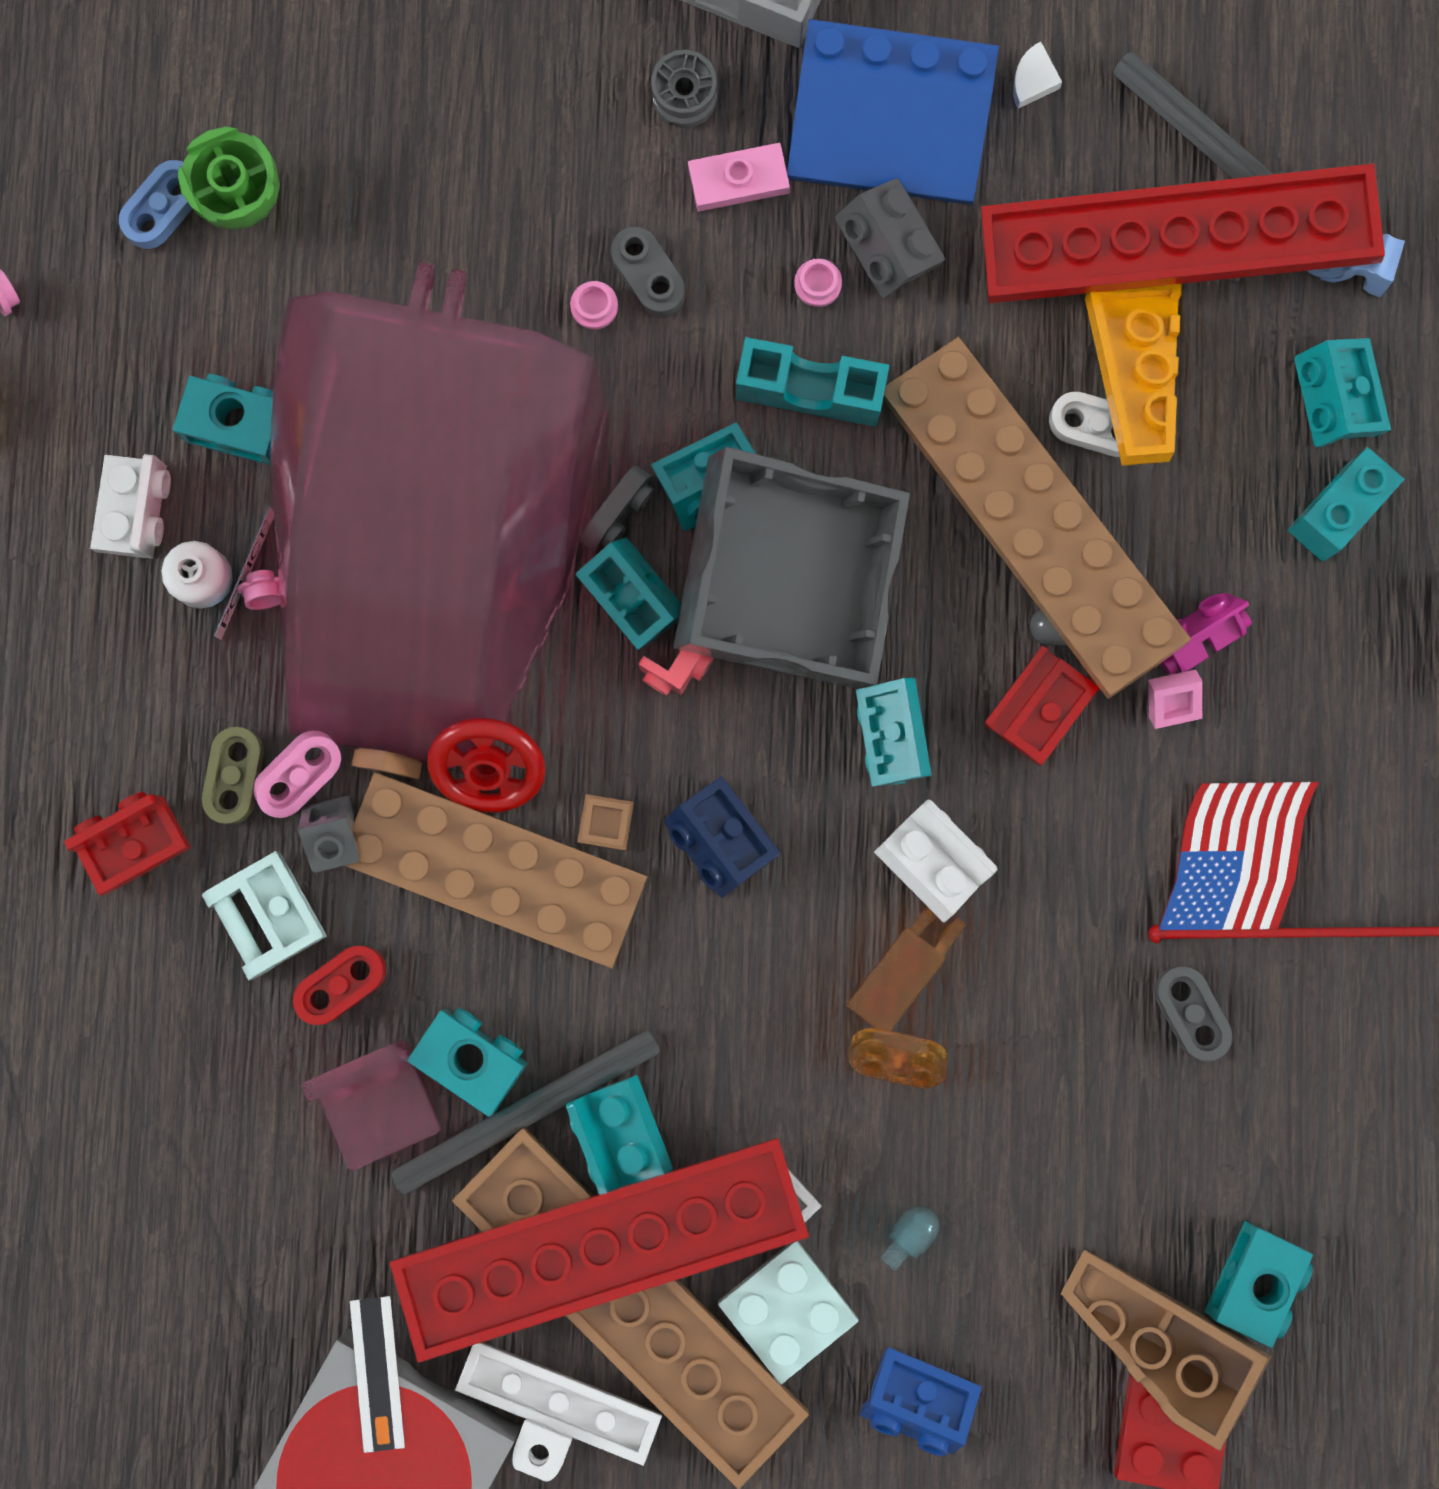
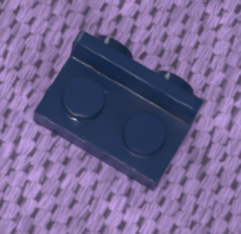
(720, 837)

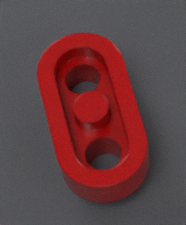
(340, 984)

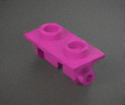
(1219, 621)

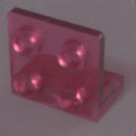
(375, 1105)

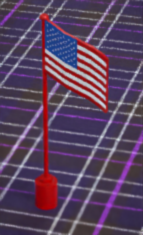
(1242, 865)

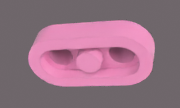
(300, 775)

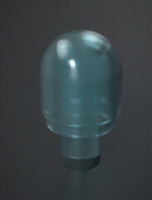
(911, 1236)

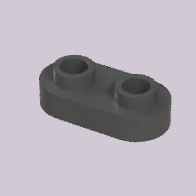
(646, 270)
(630, 494)
(1193, 1011)

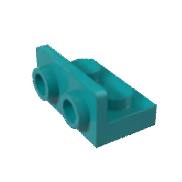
(1342, 391)
(684, 471)
(893, 732)
(618, 1135)

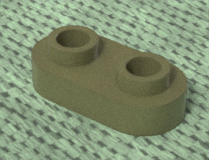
(228, 775)

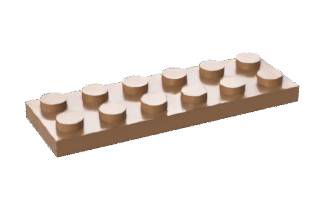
(495, 870)

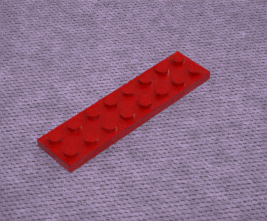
(1183, 233)
(598, 1249)

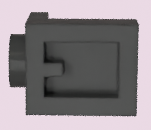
(328, 833)

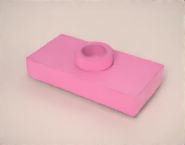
(738, 177)

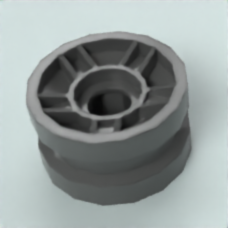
(685, 70)

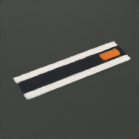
(377, 1374)

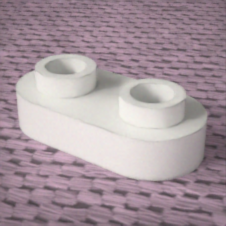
(1094, 426)

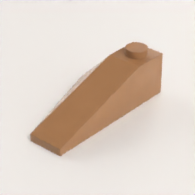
(1179, 1355)

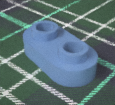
(156, 203)

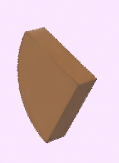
(387, 763)

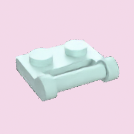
(277, 907)

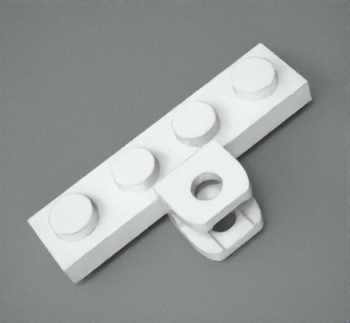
(556, 1410)

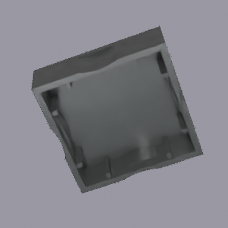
(791, 569)

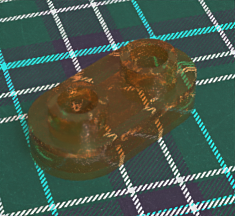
(898, 1058)

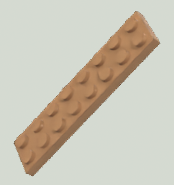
(1034, 518)
(655, 1336)

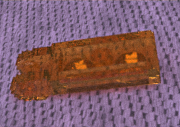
(902, 972)

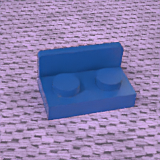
(921, 1403)

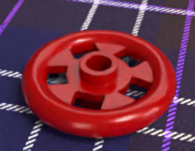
(486, 765)

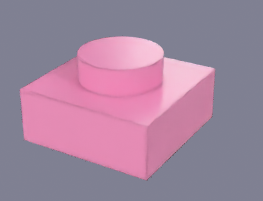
(1175, 699)

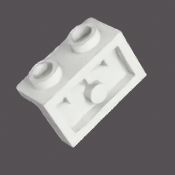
(130, 506)
(936, 860)

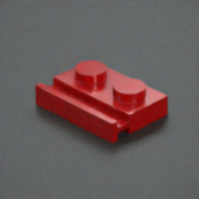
(1041, 706)

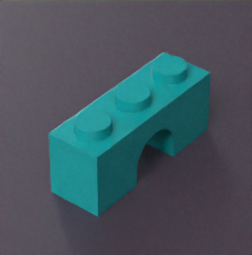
(840, 390)

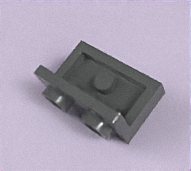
(889, 237)

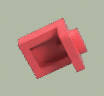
(678, 676)

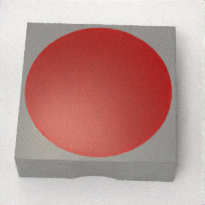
(446, 1436)

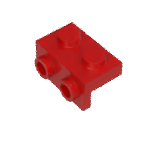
(128, 841)

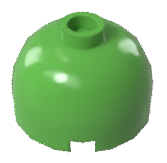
(229, 178)

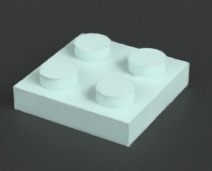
(788, 1311)

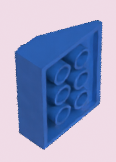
(891, 109)

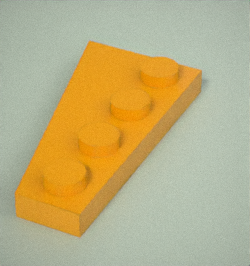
(1138, 365)

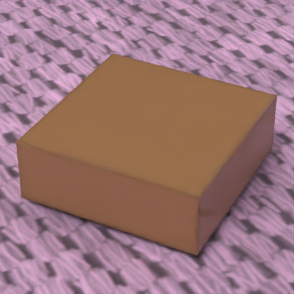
(605, 822)

